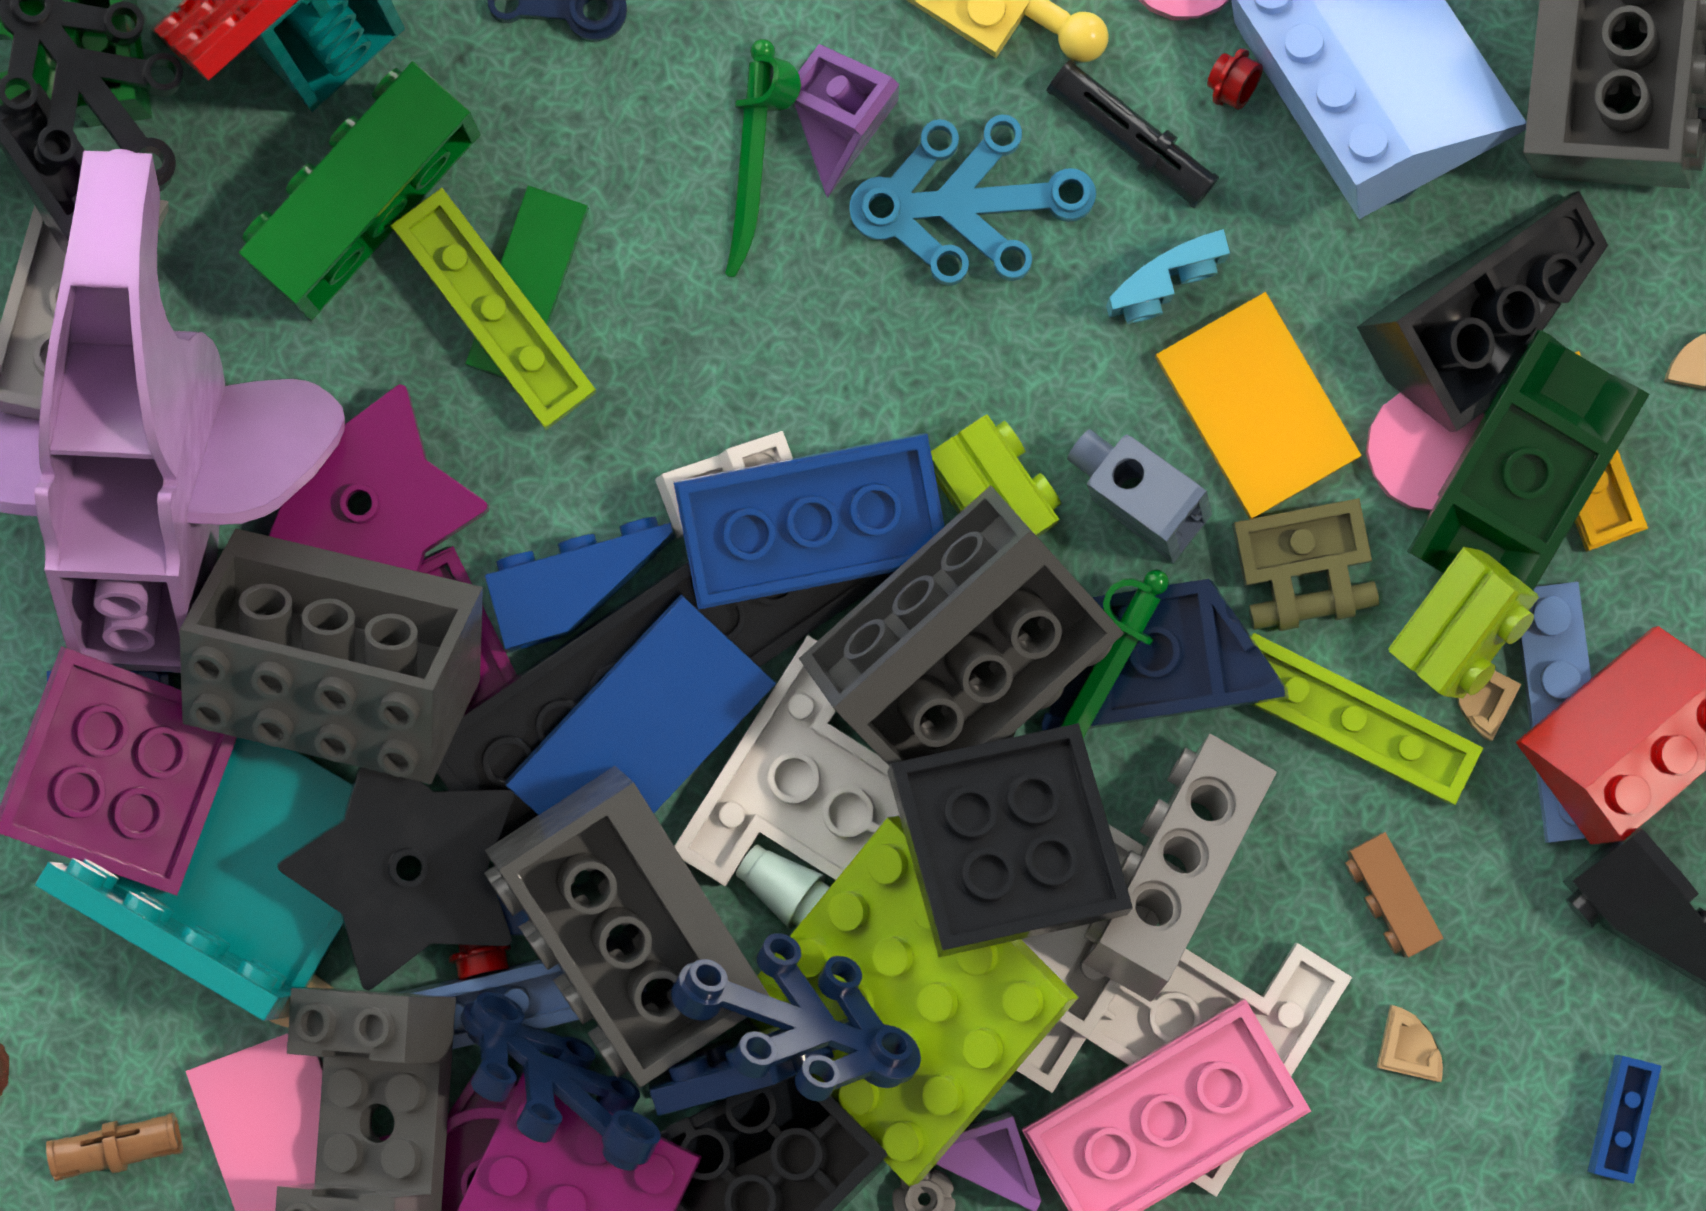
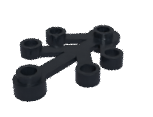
(82, 74)

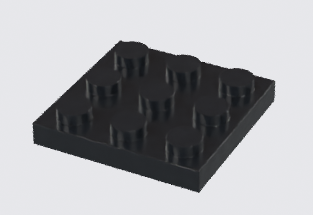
(1009, 840)

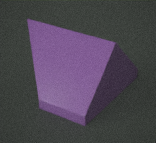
(841, 110)
(995, 1159)

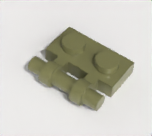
(1304, 544)

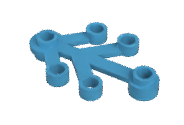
(961, 202)

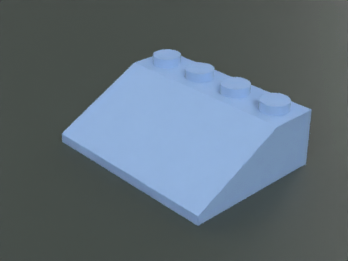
(1380, 89)

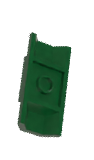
(1531, 462)

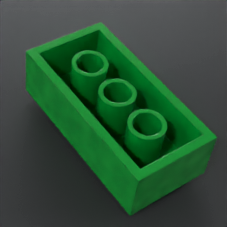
(359, 189)

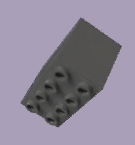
(1587, 77)
(961, 639)
(331, 655)
(632, 883)

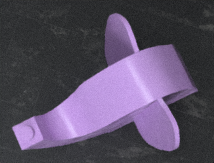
(142, 436)

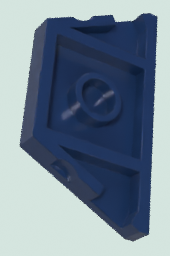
(1194, 664)
(714, 1076)

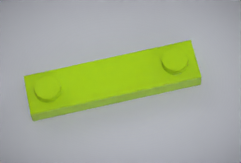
(493, 309)
(1369, 726)

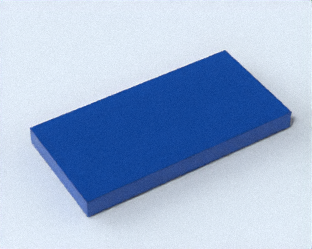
(808, 520)
(649, 713)

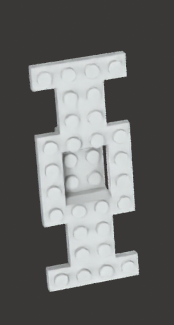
(830, 795)

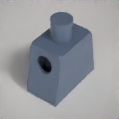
(1161, 510)

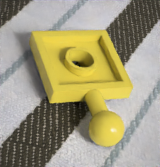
(992, 23)

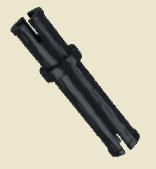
(1191, 181)

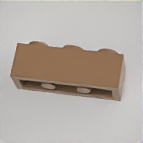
(1392, 896)

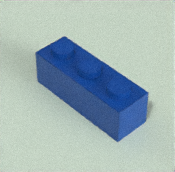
(1624, 1118)

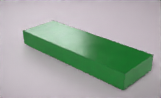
(537, 256)

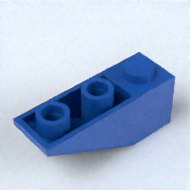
(561, 592)

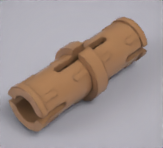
(114, 1147)

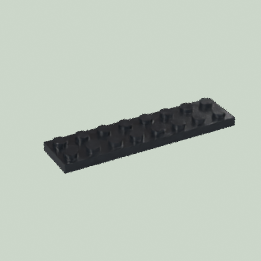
(520, 714)

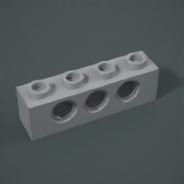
(1232, 790)

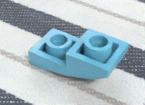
(1151, 285)

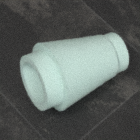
(782, 884)

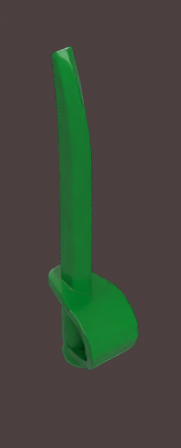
(770, 87)
(1132, 624)

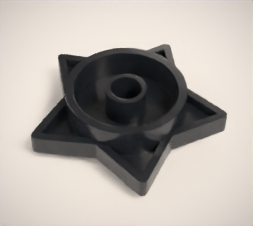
(396, 918)

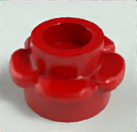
(1234, 79)
(479, 959)

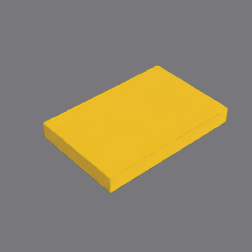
(1257, 405)

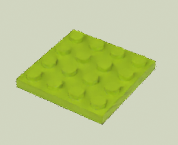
(966, 1011)

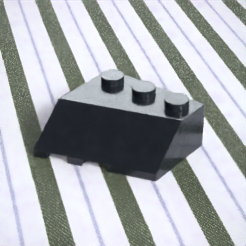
(776, 1153)

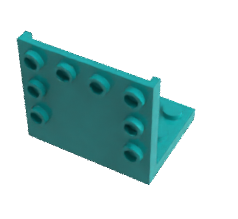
(236, 915)

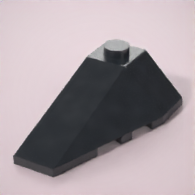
(1470, 324)
(1642, 901)

